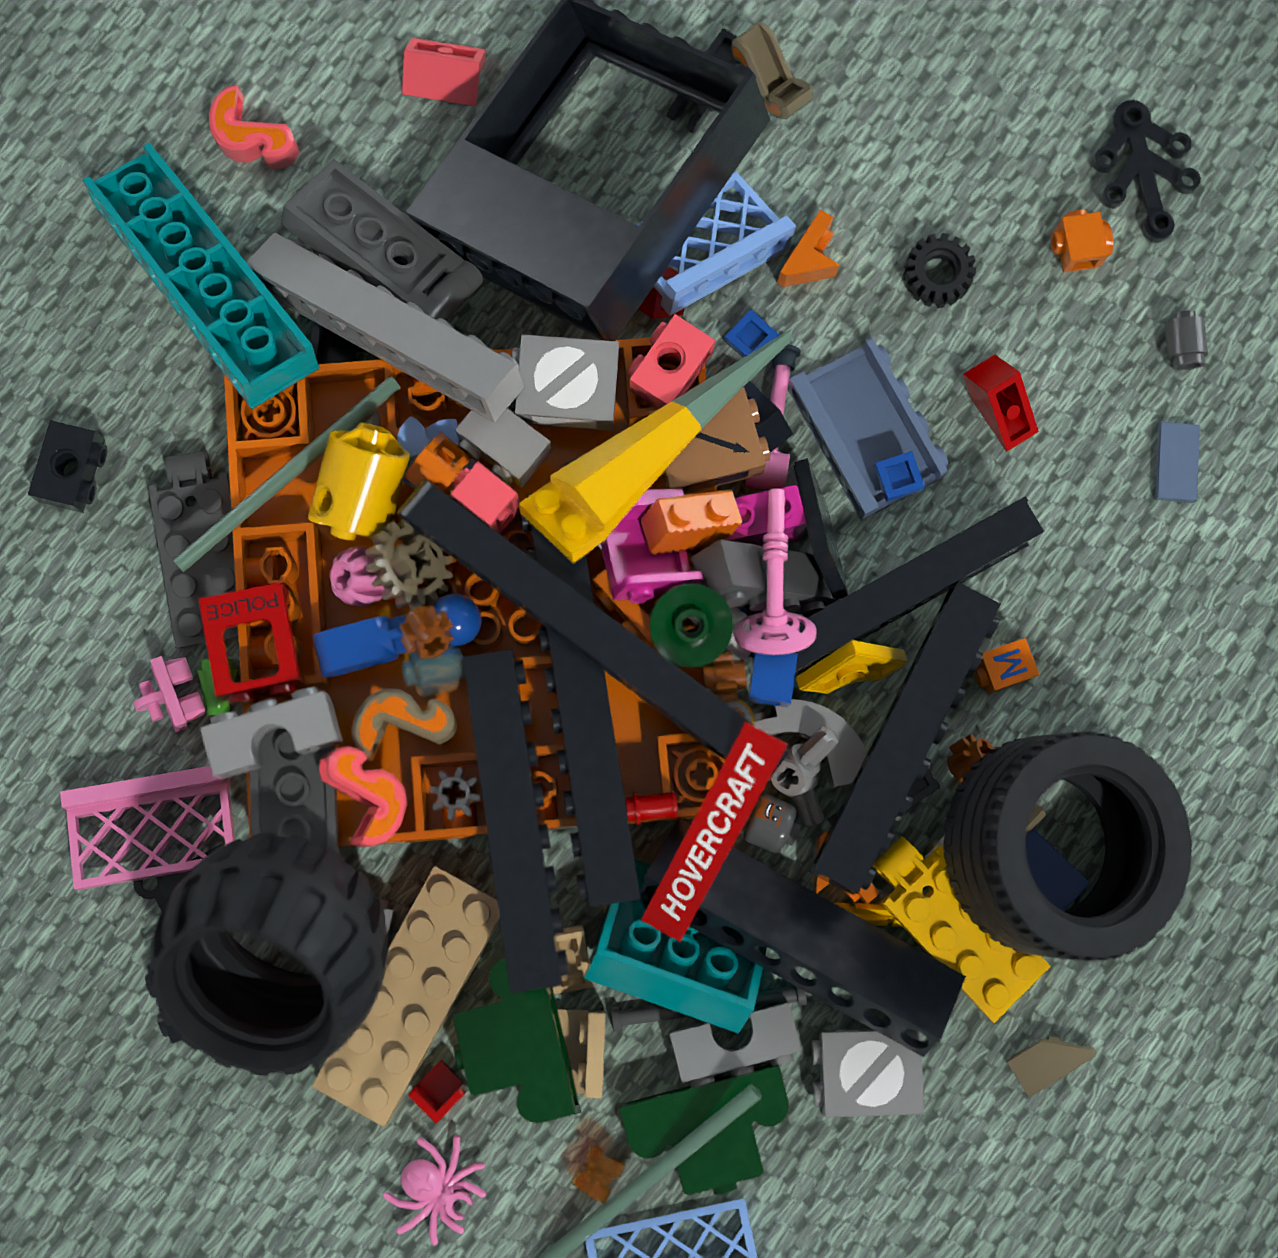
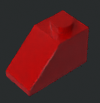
(1002, 400)

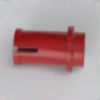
(651, 806)

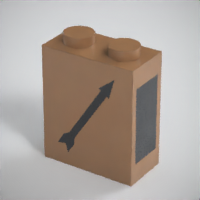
(722, 450)

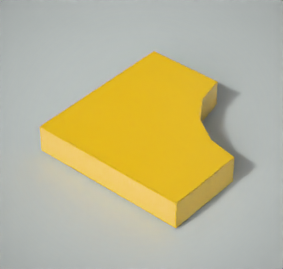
(850, 665)

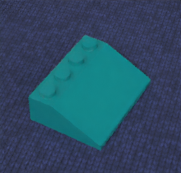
(684, 976)

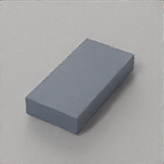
(1177, 462)

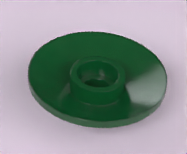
(708, 638)

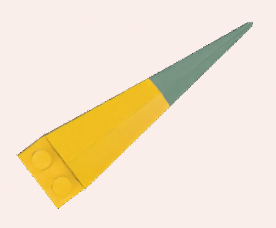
(602, 486)

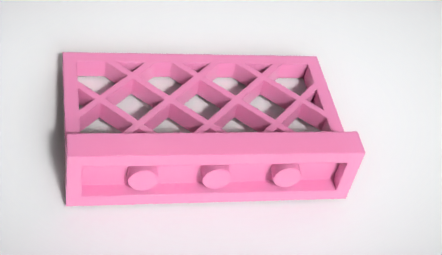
(138, 793)

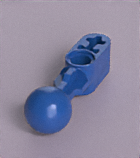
(378, 638)

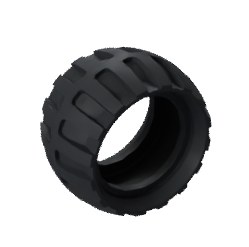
(243, 1006)

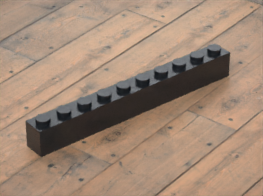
(589, 748)

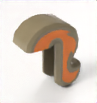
(761, 53)
(402, 711)

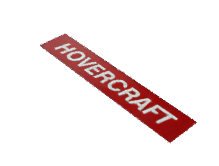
(714, 831)

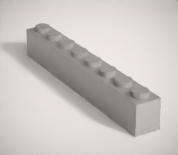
(388, 327)

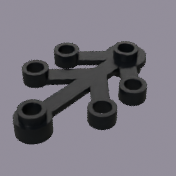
(1144, 165)

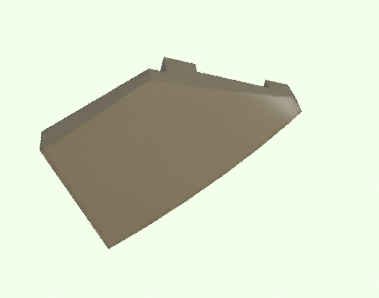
(1047, 1062)

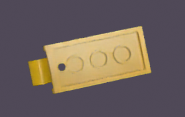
(940, 926)

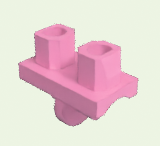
(179, 709)

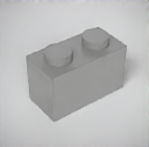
(507, 445)

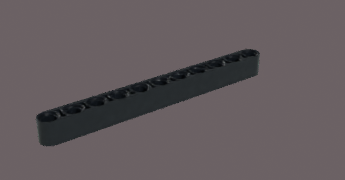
(574, 619)

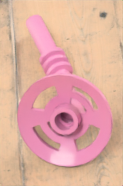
(774, 617)

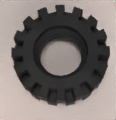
(939, 249)

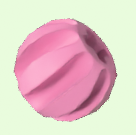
(352, 581)

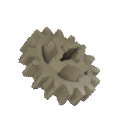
(408, 565)

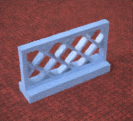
(729, 260)
(716, 1209)

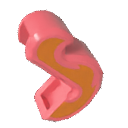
(249, 140)
(372, 788)

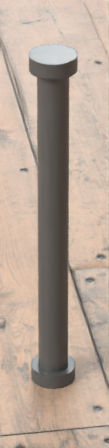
(658, 1013)

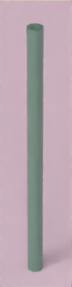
(284, 475)
(654, 1173)

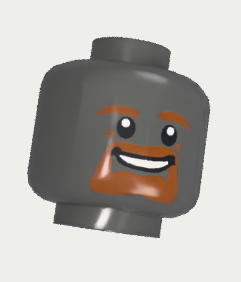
(771, 824)

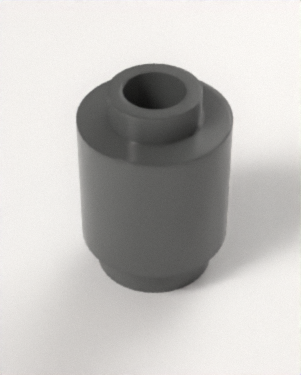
(1186, 340)

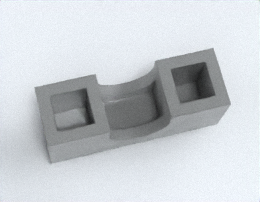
(235, 740)
(770, 1038)

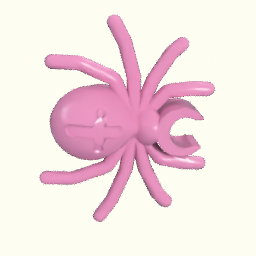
(435, 1189)

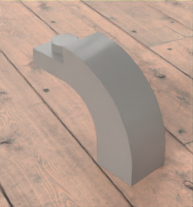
(803, 720)

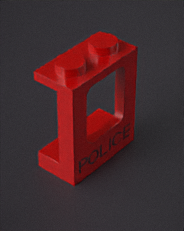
(242, 608)

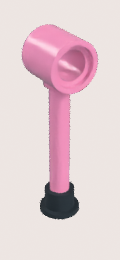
(777, 467)

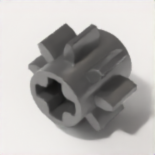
(449, 783)

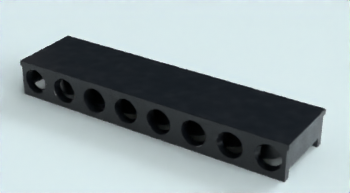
(918, 581)
(823, 939)

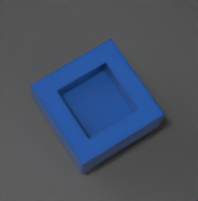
(749, 334)
(899, 476)

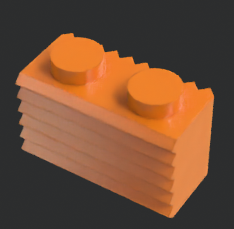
(690, 521)

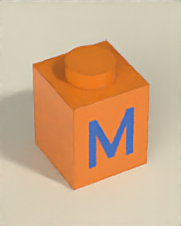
(1006, 667)

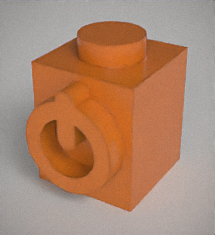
(1082, 240)

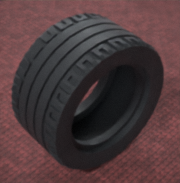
(1143, 834)

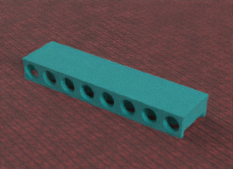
(203, 277)

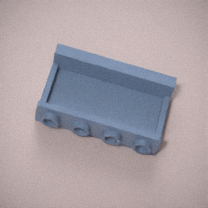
(863, 418)

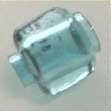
(435, 674)

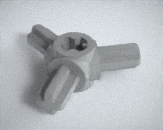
(798, 774)

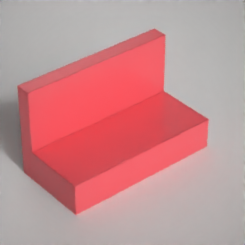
(442, 71)

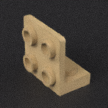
(585, 1045)

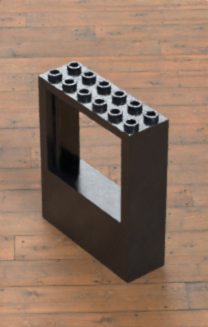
(550, 241)

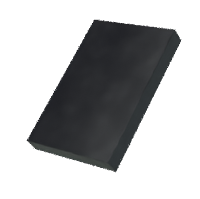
(820, 529)

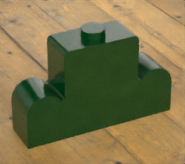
(516, 1046)
(727, 1156)

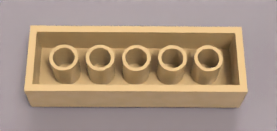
(419, 988)

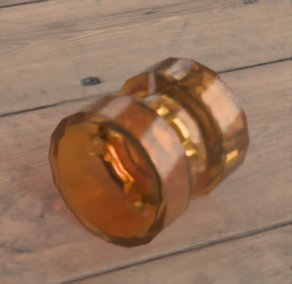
(598, 1174)

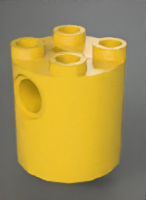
(359, 481)

